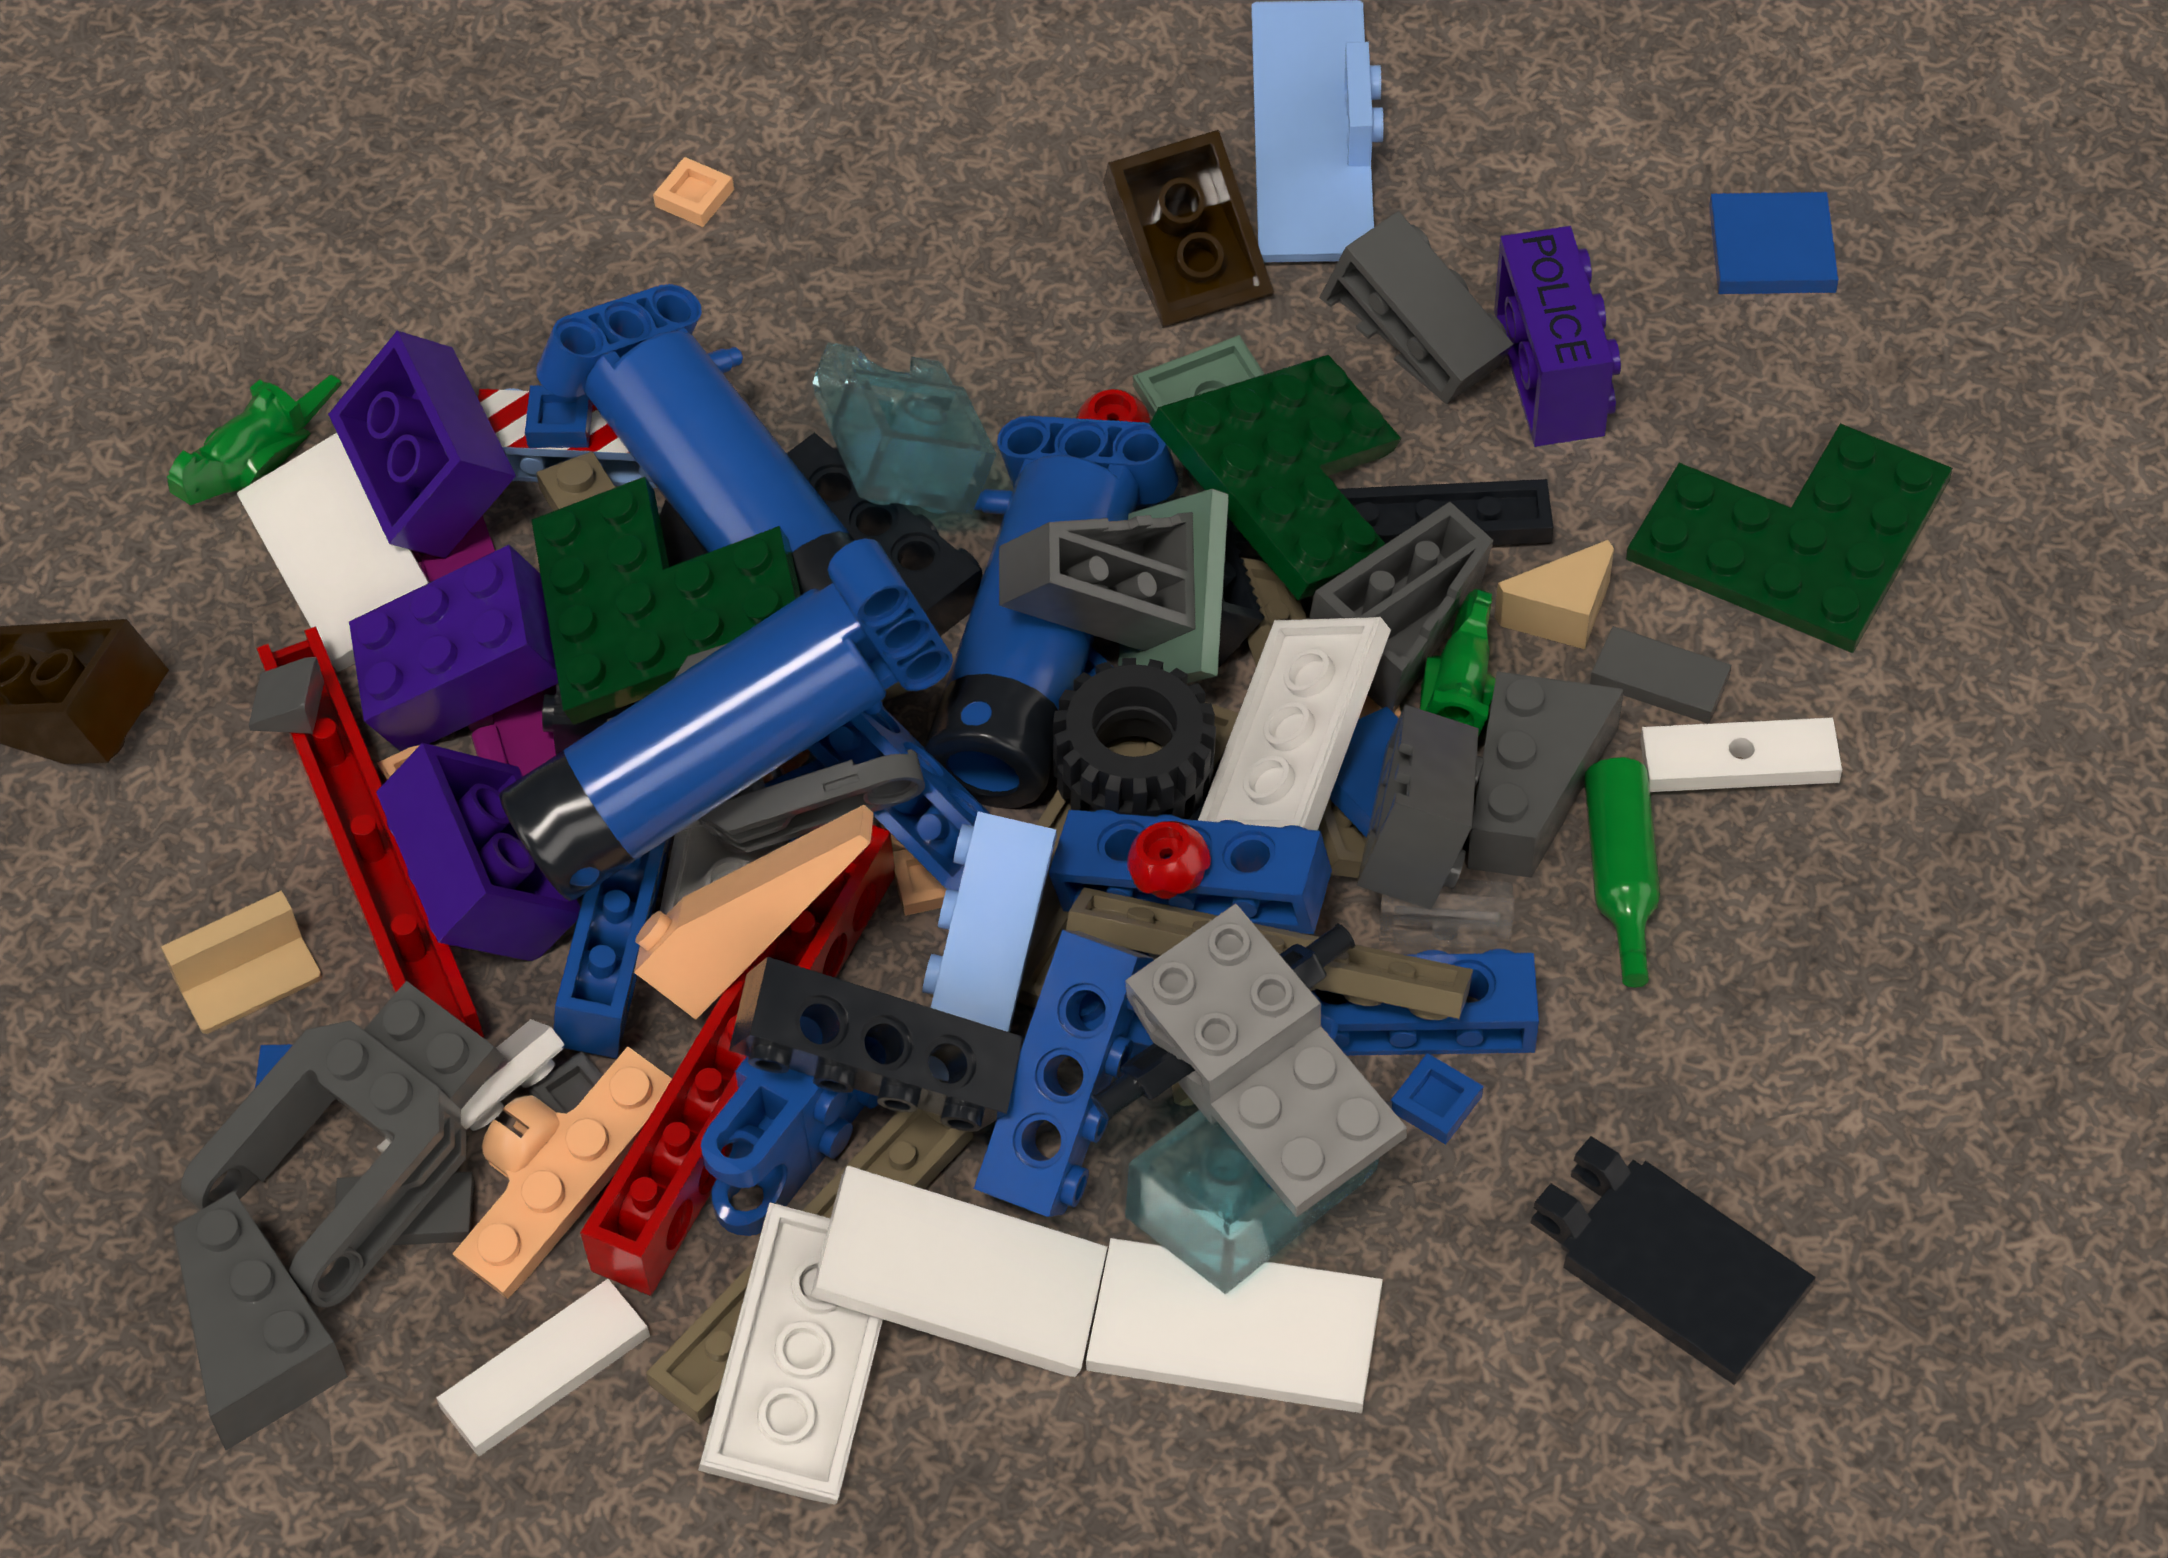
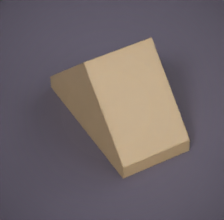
(1558, 597)

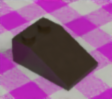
(1187, 228)
(74, 688)

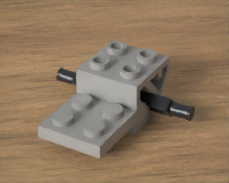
(1253, 1056)

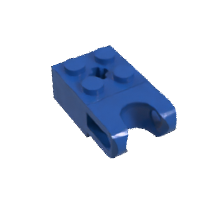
(778, 1135)

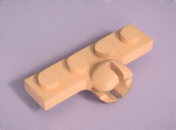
(556, 1169)

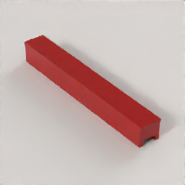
(347, 798)

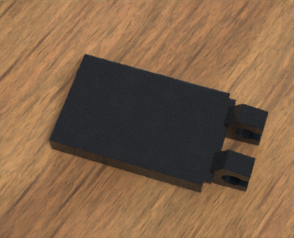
(1672, 1260)

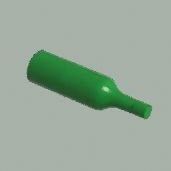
(1623, 856)

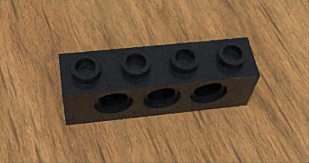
(934, 571)
(976, 1055)

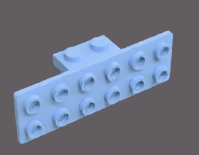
(1313, 128)

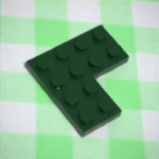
(1272, 453)
(1804, 564)
(627, 617)

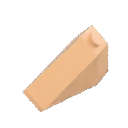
(728, 923)

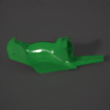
(248, 443)
(1458, 679)

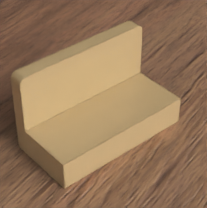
(241, 963)

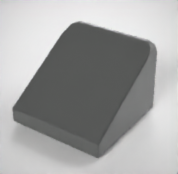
(288, 698)

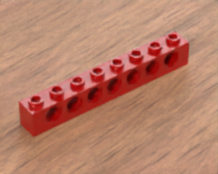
(664, 1173)

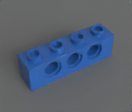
(925, 824)
(1266, 870)
(603, 956)
(1497, 1023)
(1012, 1163)

